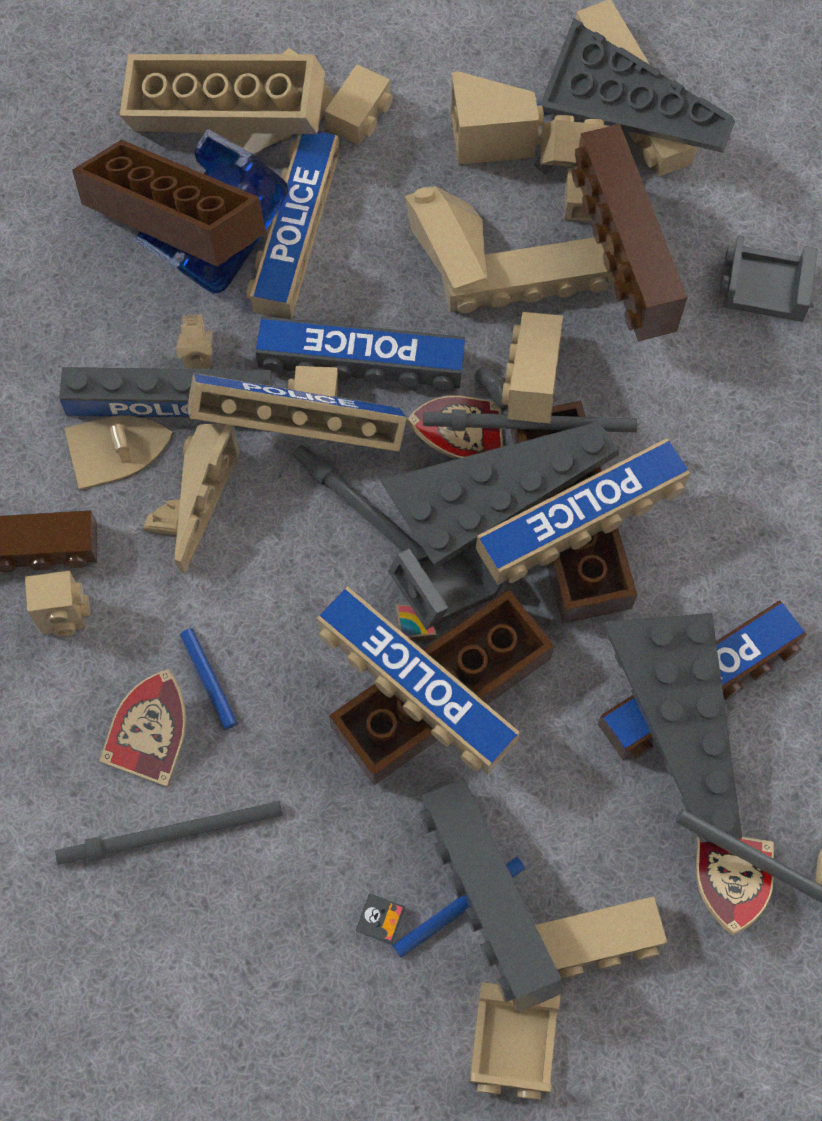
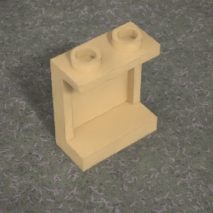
(513, 1046)

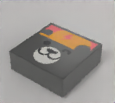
(380, 919)

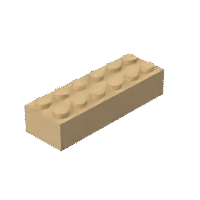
(223, 93)

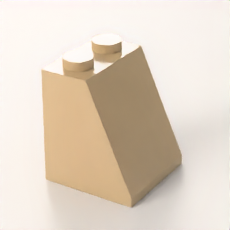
(493, 120)

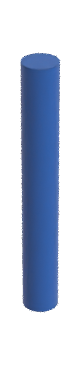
(208, 679)

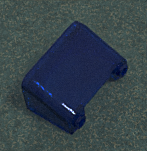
(241, 170)

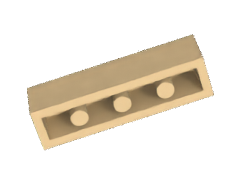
(533, 367)
(604, 937)

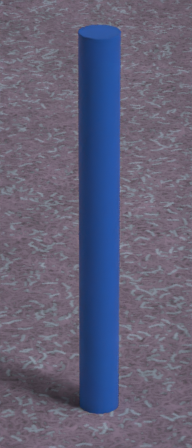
(443, 917)

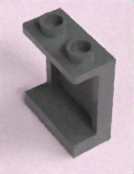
(768, 281)
(444, 590)

